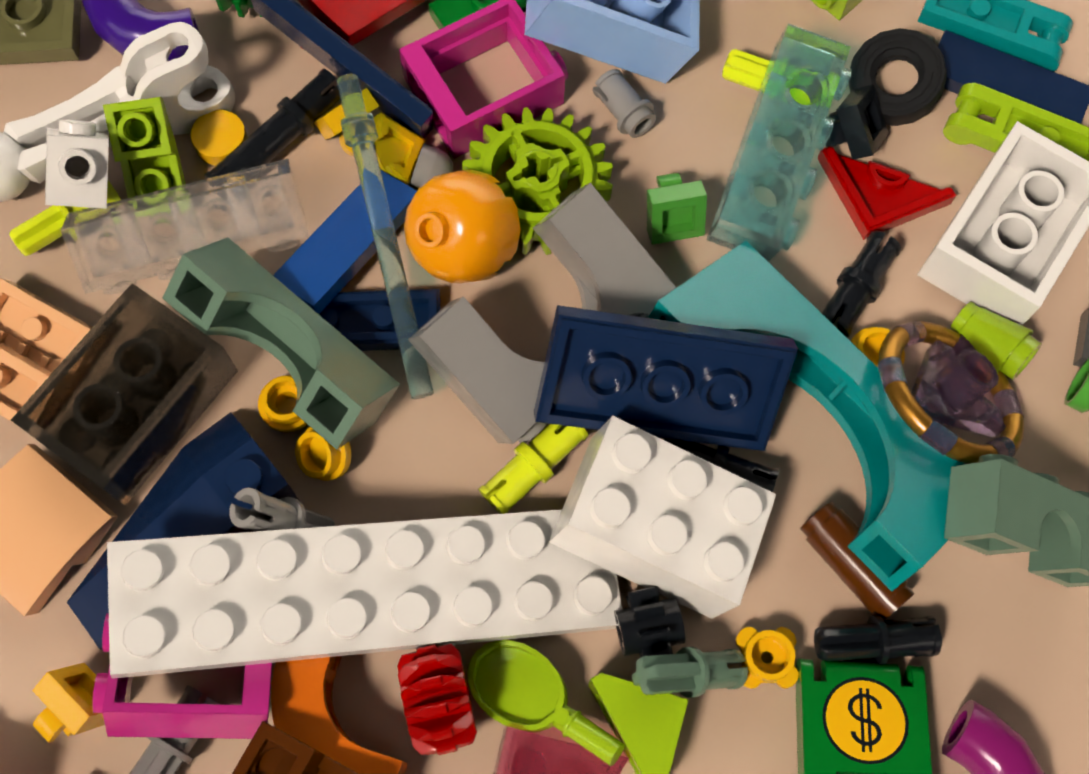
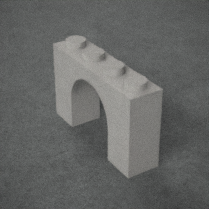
(611, 276)

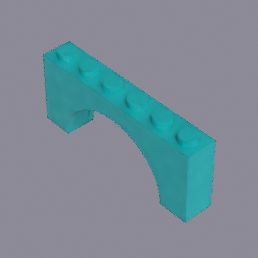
(901, 472)

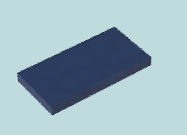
(663, 378)

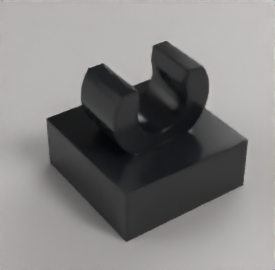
(859, 123)

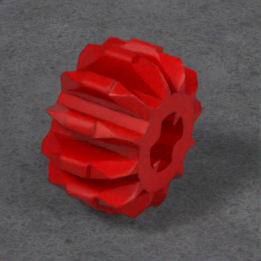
(436, 699)

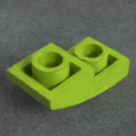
(144, 145)

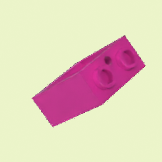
(465, 39)
(181, 720)

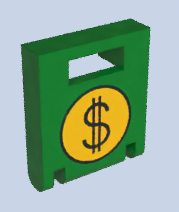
(862, 719)

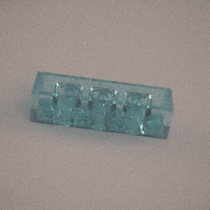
(818, 69)

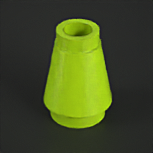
(997, 338)

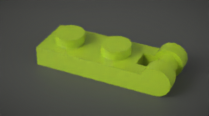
(976, 99)

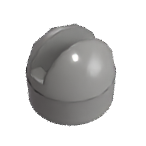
(430, 163)

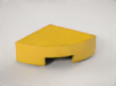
(396, 148)

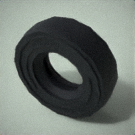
(909, 47)

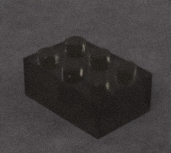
(127, 393)

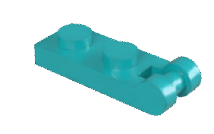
(1004, 26)

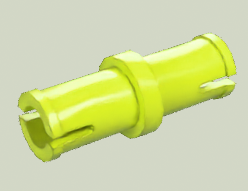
(531, 465)

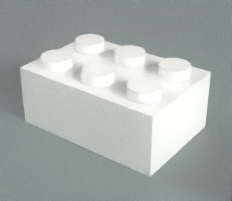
(1014, 227)
(664, 518)

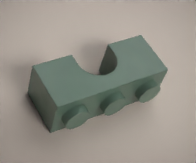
(1012, 510)

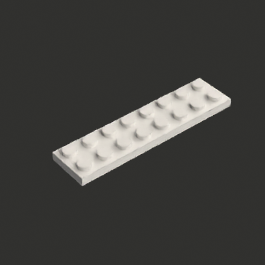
(346, 591)

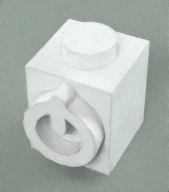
(76, 165)

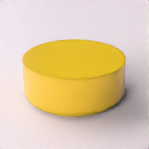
(217, 135)

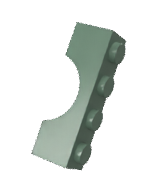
(234, 296)

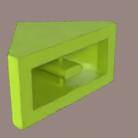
(640, 721)

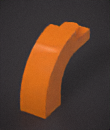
(306, 711)

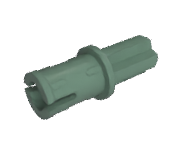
(689, 672)

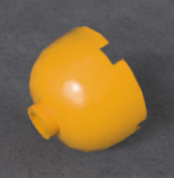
(462, 226)

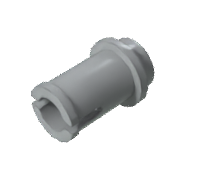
(633, 113)

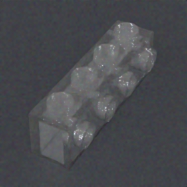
(153, 230)

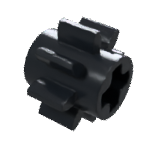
(649, 624)

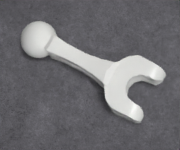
(140, 76)

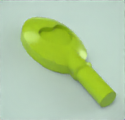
(530, 695)

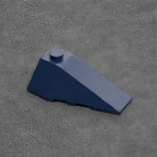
(187, 501)

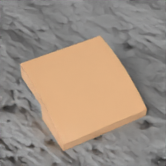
(32, 343)
(44, 527)

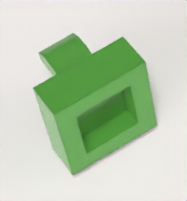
(675, 209)

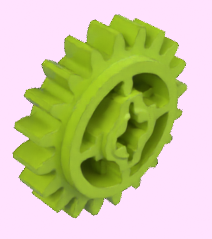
(544, 162)

